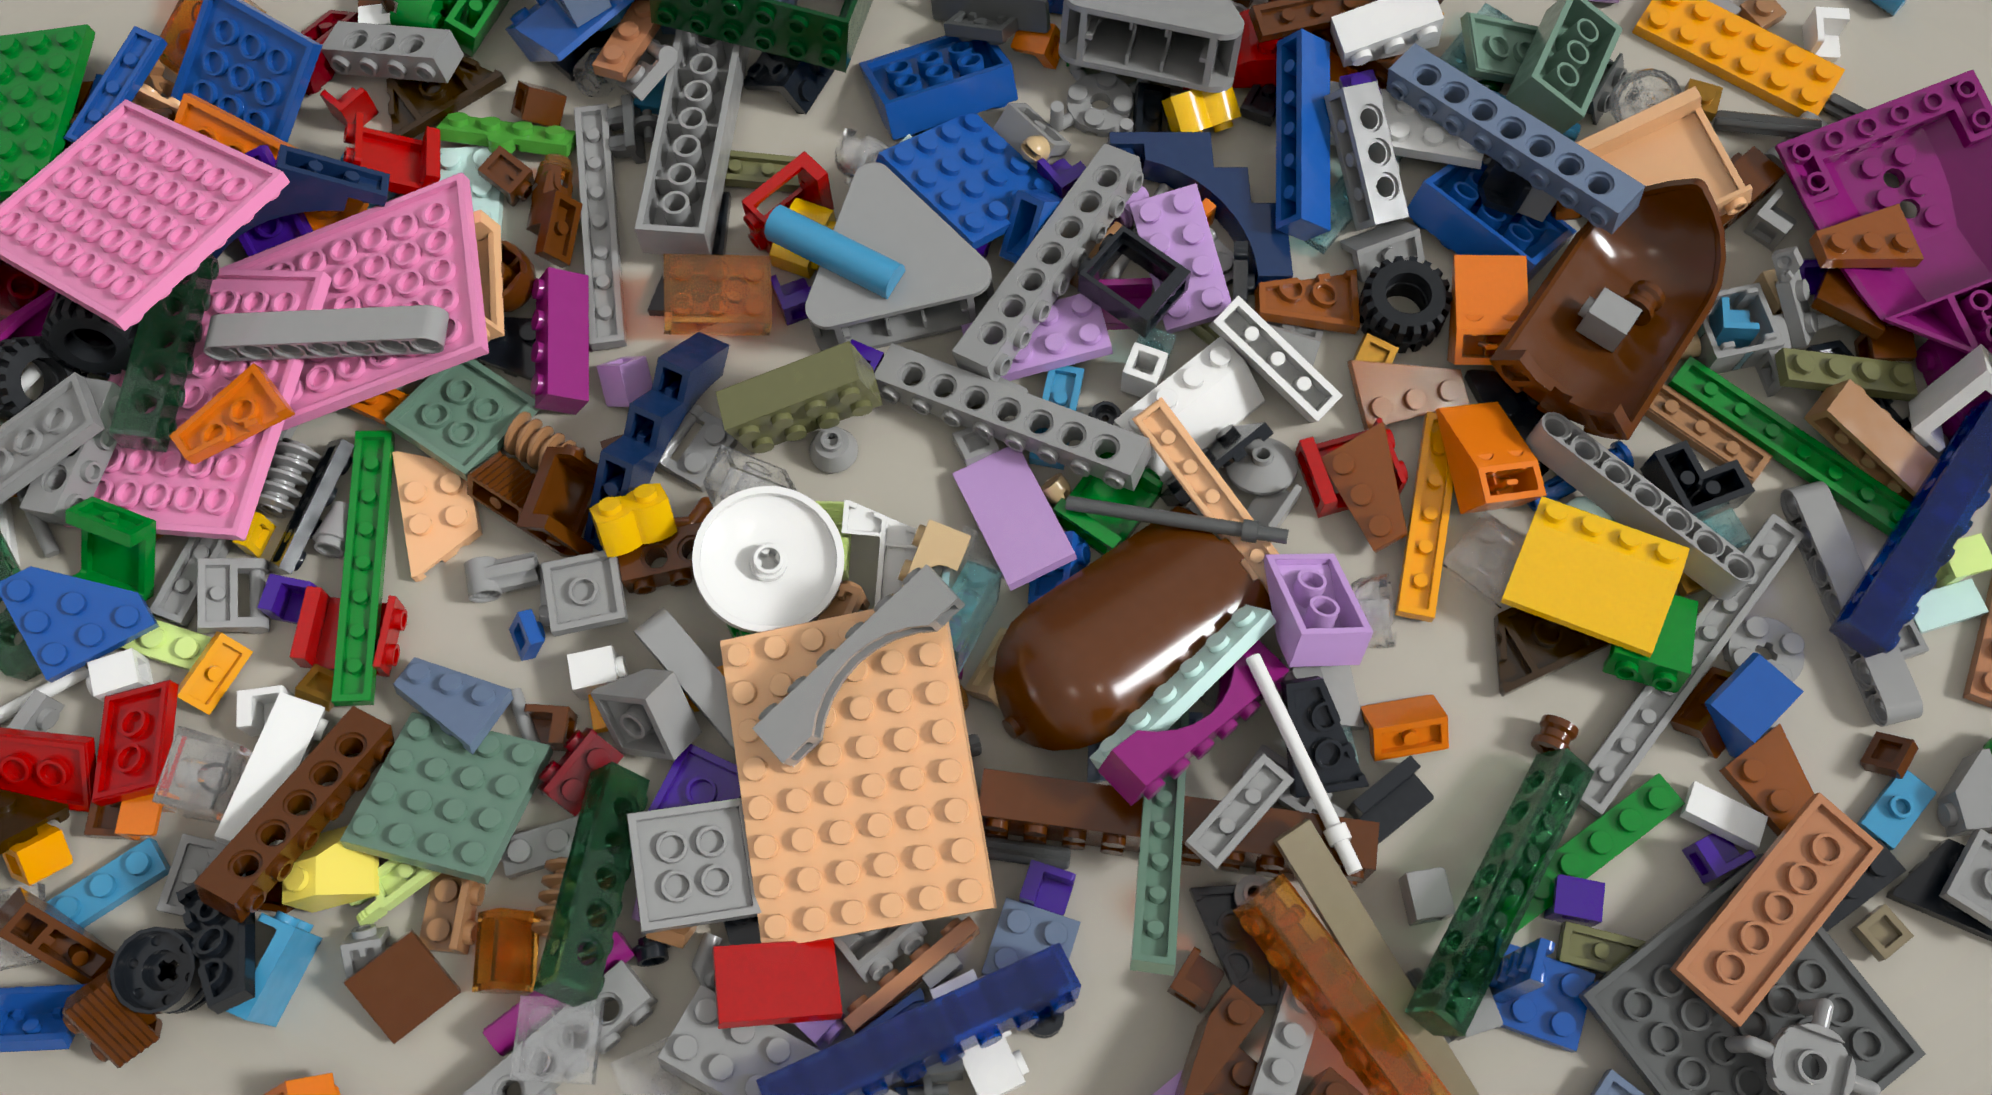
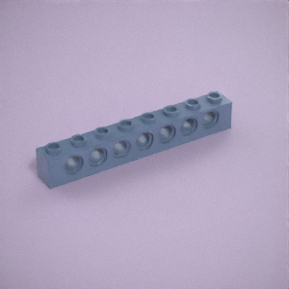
(1514, 138)

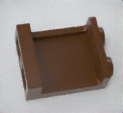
(560, 501)

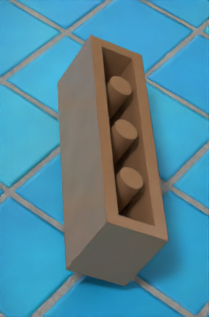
(1871, 438)

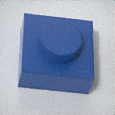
(527, 634)

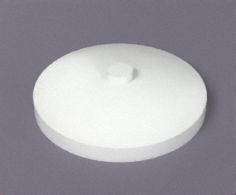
(767, 559)

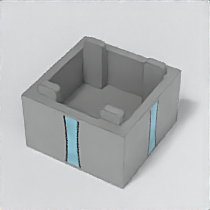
(1726, 356)

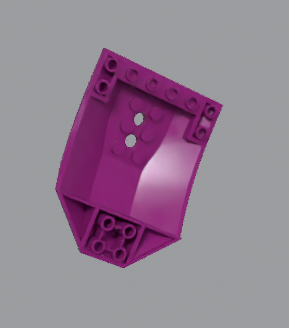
(1943, 160)

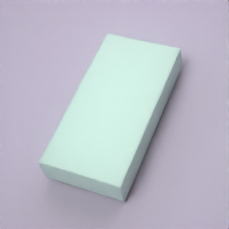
(1949, 606)

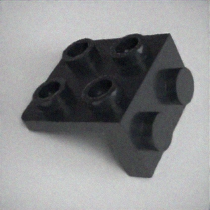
(794, 79)

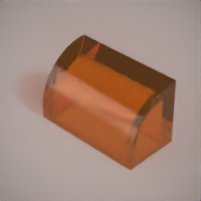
(505, 952)

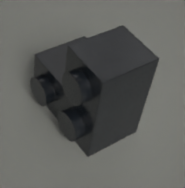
(1700, 492)

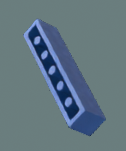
(1302, 136)

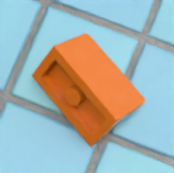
(1406, 727)

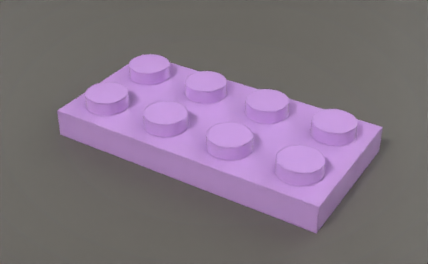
(1180, 229)
(1068, 336)

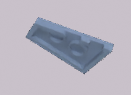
(454, 700)

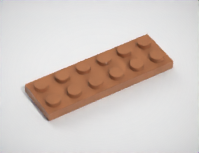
(1776, 909)

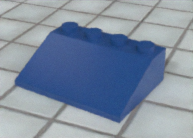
(549, 34)
(938, 83)
(1454, 213)

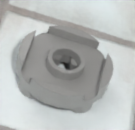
(1771, 634)

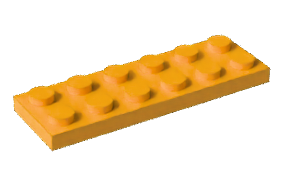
(1740, 53)

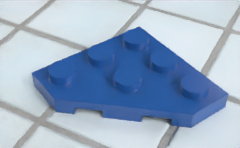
(72, 618)

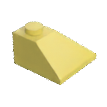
(330, 875)

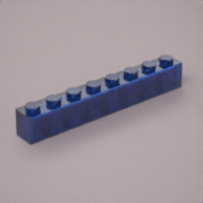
(1921, 540)
(934, 1031)

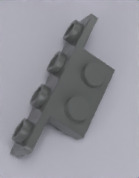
(991, 19)

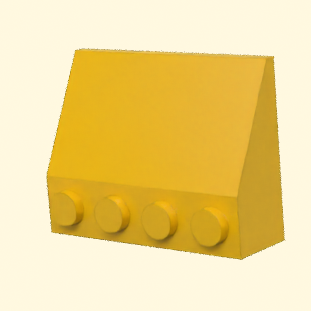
(1596, 576)

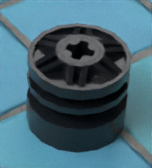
(146, 972)

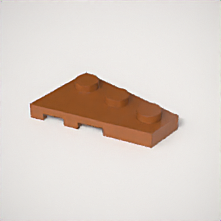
(1868, 241)

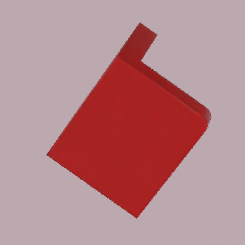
(347, 105)

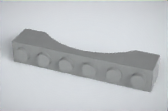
(800, 718)

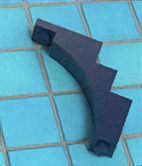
(1188, 159)
(317, 185)
(654, 418)

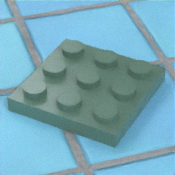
(460, 415)

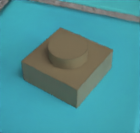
(1882, 932)

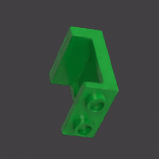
(1101, 531)
(115, 545)
(1672, 656)

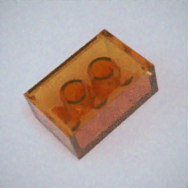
(717, 294)

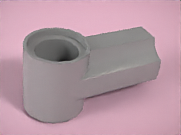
(491, 576)

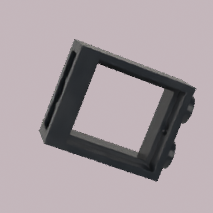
(1171, 273)

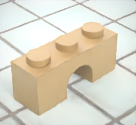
(936, 547)

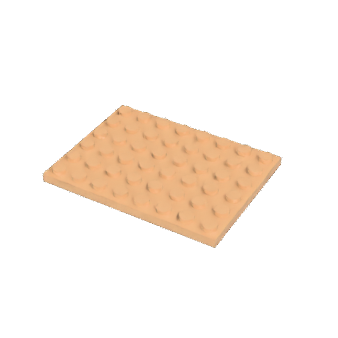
(878, 814)

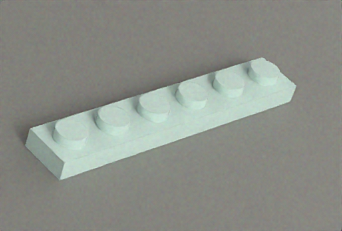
(1193, 677)

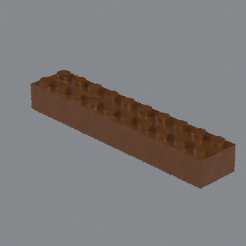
(1100, 817)

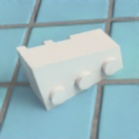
(1385, 29)

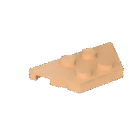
(434, 511)

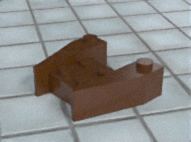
(1222, 1068)

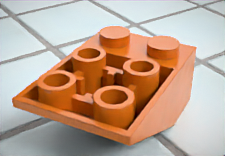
(1485, 304)
(1488, 458)

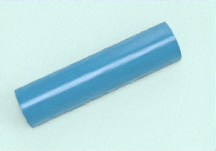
(833, 251)

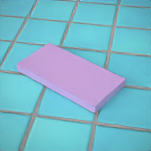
(1014, 517)

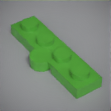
(493, 133)

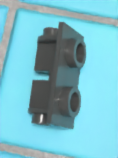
(1600, 100)

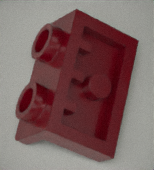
(568, 779)

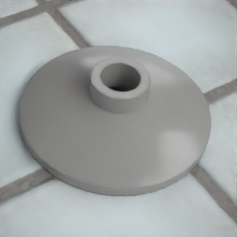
(1266, 468)

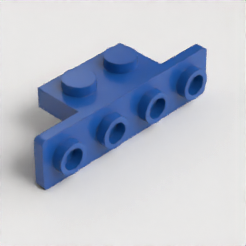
(34, 1018)

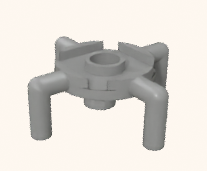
(1091, 88)
(1794, 1043)

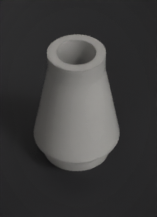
(331, 534)

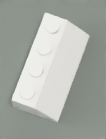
(1204, 396)

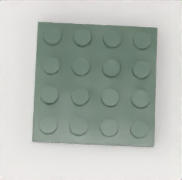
(444, 805)

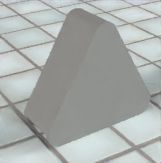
(1155, 40)
(943, 277)

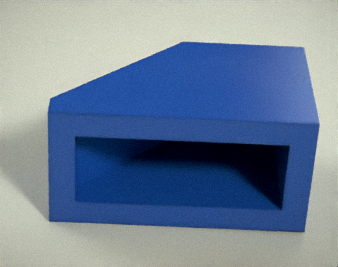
(1027, 218)

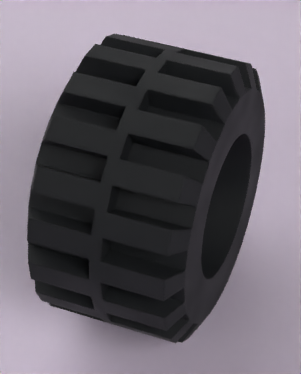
(1411, 281)
(86, 339)
(14, 356)

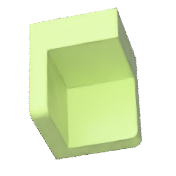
(1970, 558)

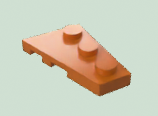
(233, 415)

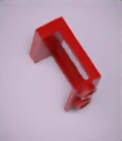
(813, 188)
(1316, 476)

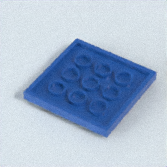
(248, 65)
(965, 175)

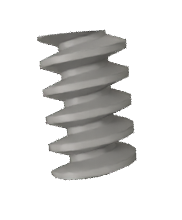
(284, 475)

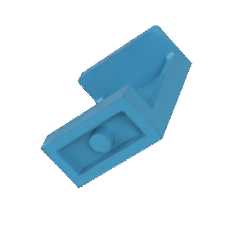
(279, 969)

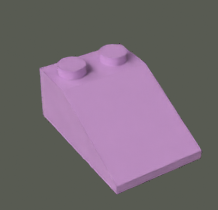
(1315, 611)

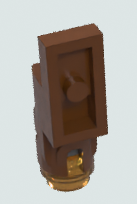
(553, 212)

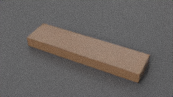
(1706, 432)

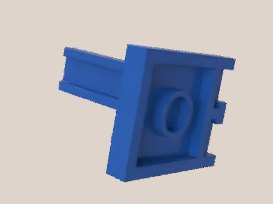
(1541, 995)

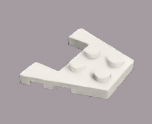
(894, 546)

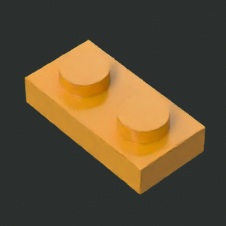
(213, 672)

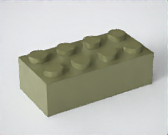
(799, 398)

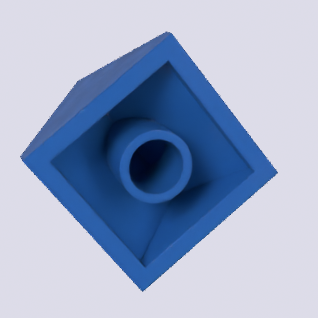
(1750, 703)

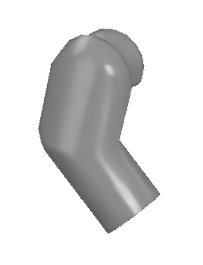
(703, 960)

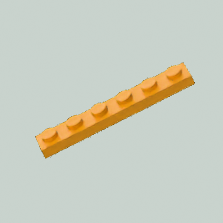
(1426, 527)

